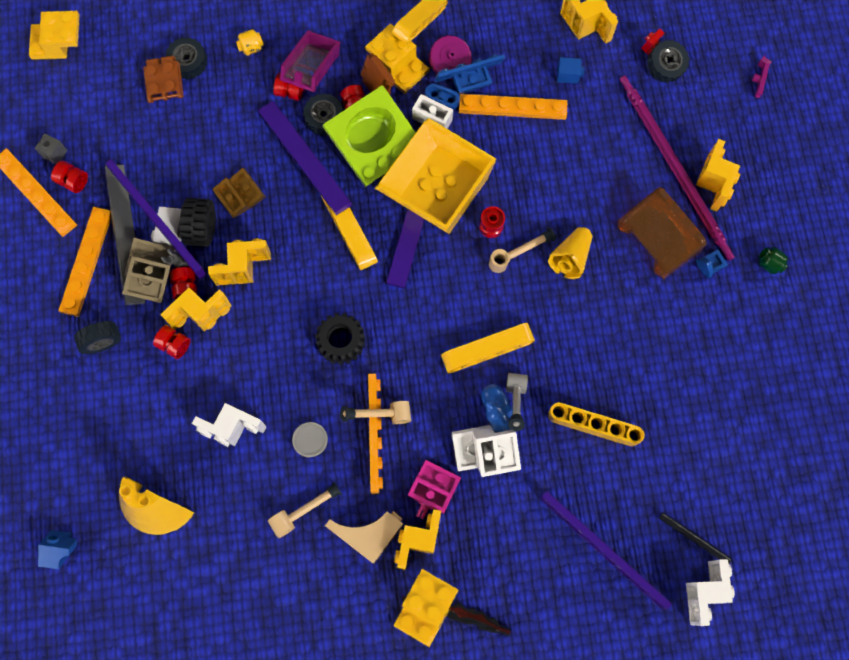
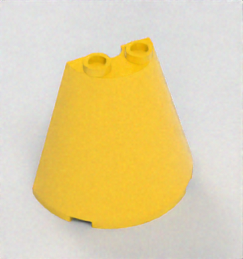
(149, 511)

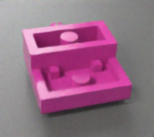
(433, 488)

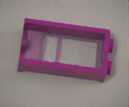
(309, 61)

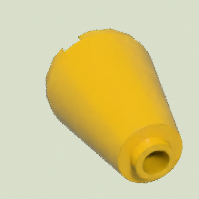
(572, 254)

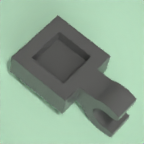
(175, 259)

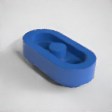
(443, 95)

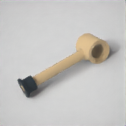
(546, 237)
(398, 411)
(282, 522)

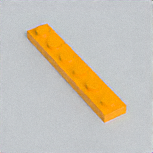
(513, 106)
(36, 193)
(85, 262)
(375, 442)

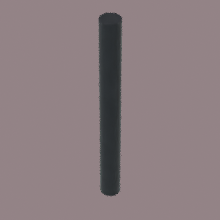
(693, 537)

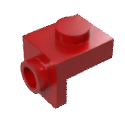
(652, 41)

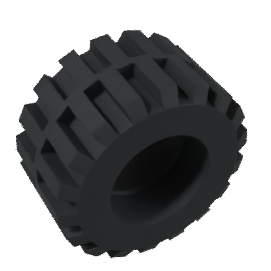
(197, 222)
(336, 324)

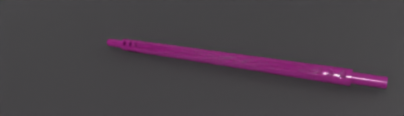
(677, 168)

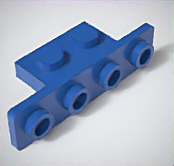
(470, 76)

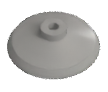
(309, 439)

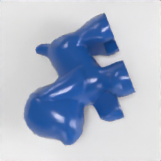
(497, 407)

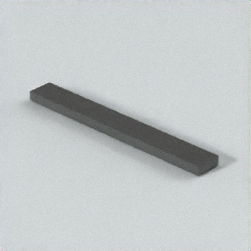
(122, 226)

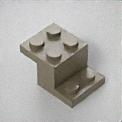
(146, 271)

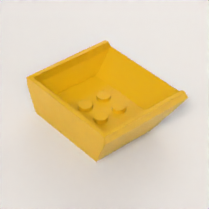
(437, 175)

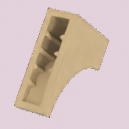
(369, 539)

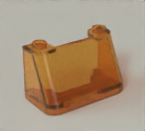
(663, 232)

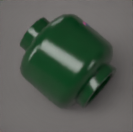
(773, 260)

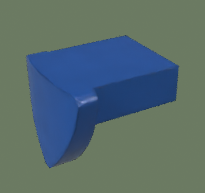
(711, 263)

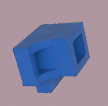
(55, 549)

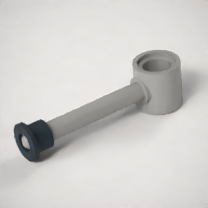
(517, 385)

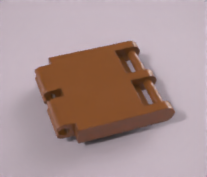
(376, 74)
(162, 78)

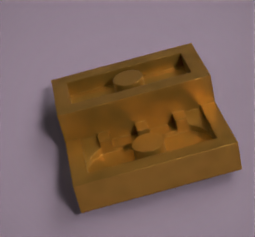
(238, 193)

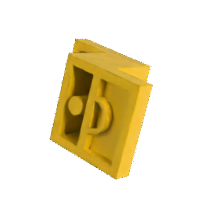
(589, 17)
(54, 35)
(398, 59)
(718, 175)
(240, 262)
(196, 309)
(417, 539)
(425, 607)

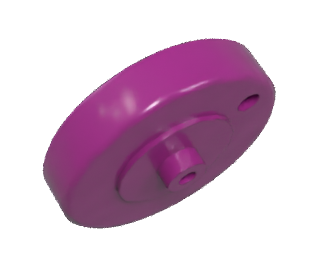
(448, 53)

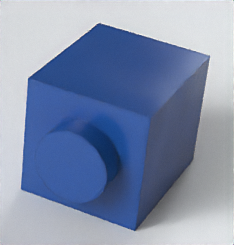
(569, 70)

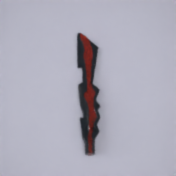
(470, 616)

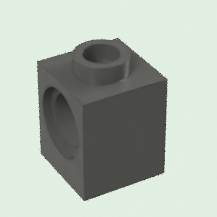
(50, 149)

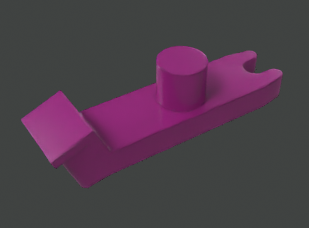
(761, 79)

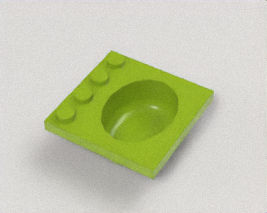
(370, 134)

